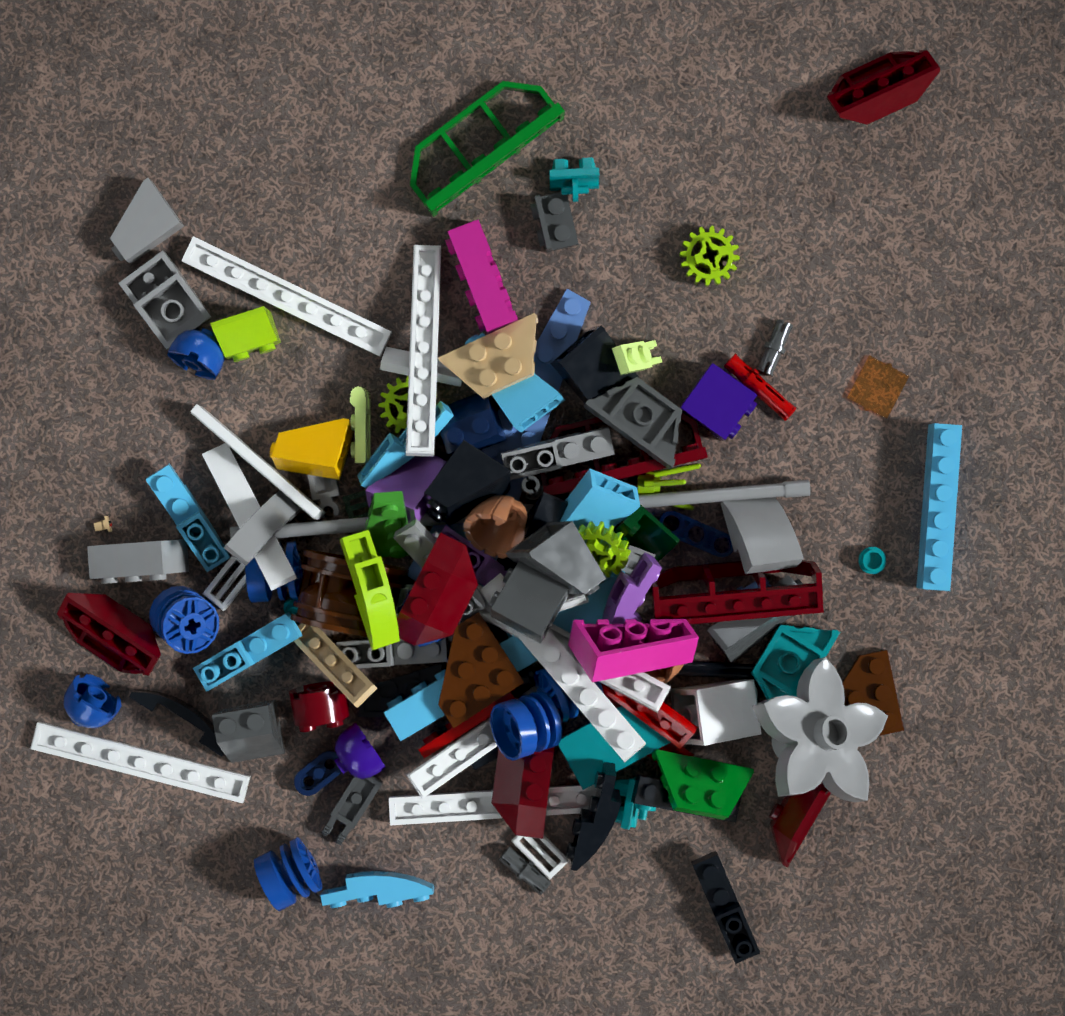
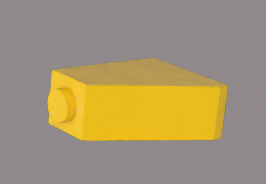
(314, 449)

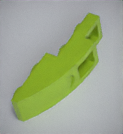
(372, 589)

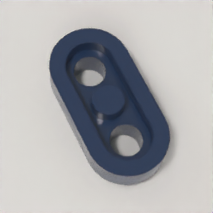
(319, 772)

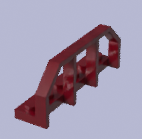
(636, 466)
(737, 604)

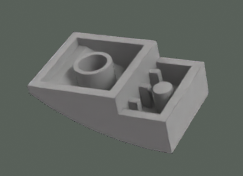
(164, 299)
(761, 535)

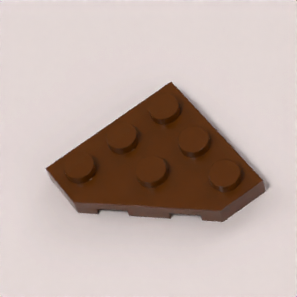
(475, 671)
(872, 683)

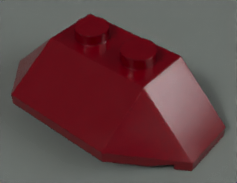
(883, 85)
(438, 593)
(110, 632)
(523, 792)
(794, 819)

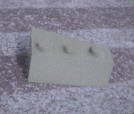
(137, 560)

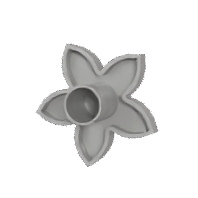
(820, 735)

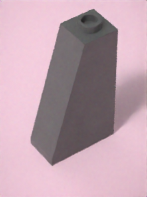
(739, 636)

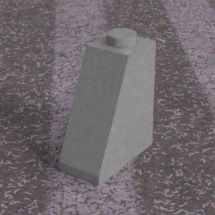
(144, 224)

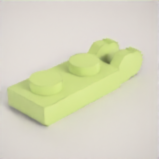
(635, 356)
(361, 425)

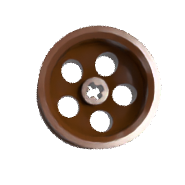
(328, 593)

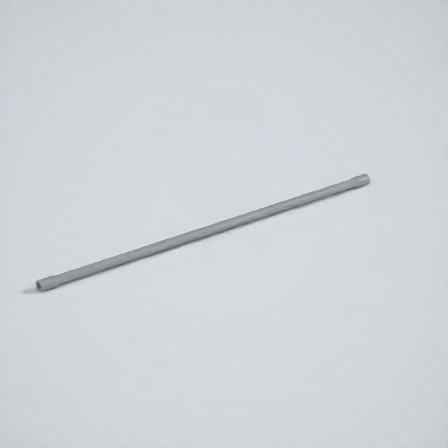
(785, 489)

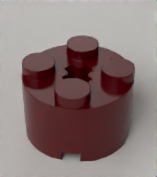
(318, 705)

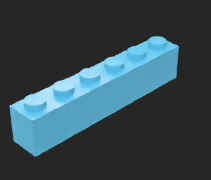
(939, 507)

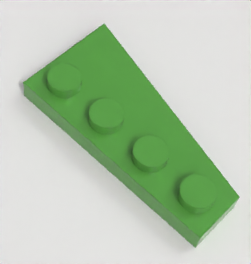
(387, 516)

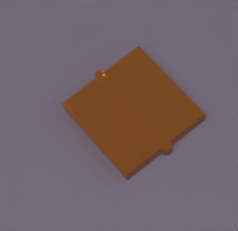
(877, 387)

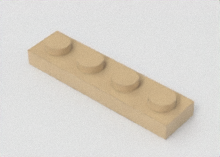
(335, 664)

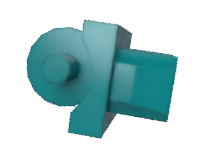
(574, 180)
(629, 813)

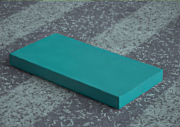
(588, 750)

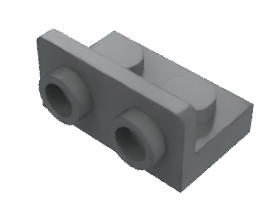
(555, 222)

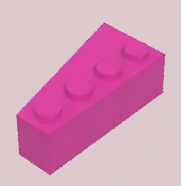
(482, 277)
(631, 647)

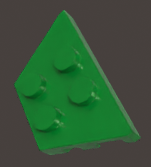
(701, 784)

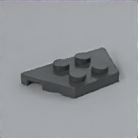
(641, 417)

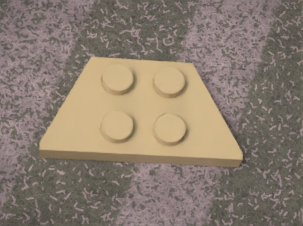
(496, 358)

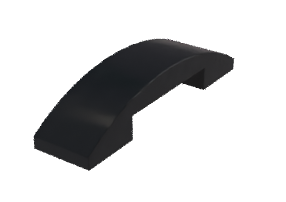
(152, 700)

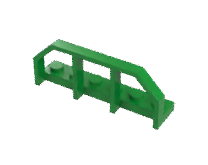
(503, 148)

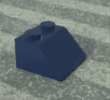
(473, 421)

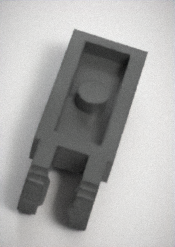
(352, 805)

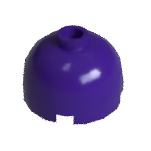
(357, 754)

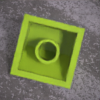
(246, 334)

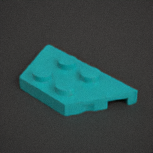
(788, 656)

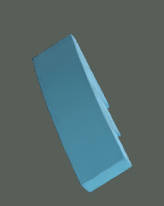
(392, 451)

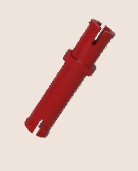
(753, 381)

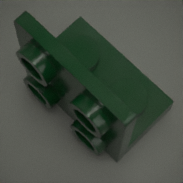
(647, 533)

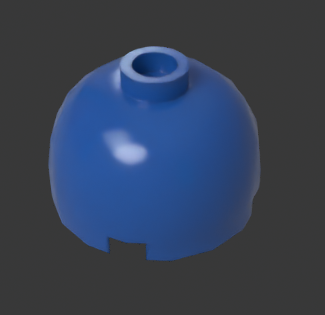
(199, 352)
(89, 702)

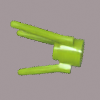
(652, 483)

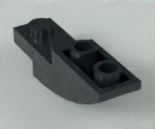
(597, 820)
(725, 907)

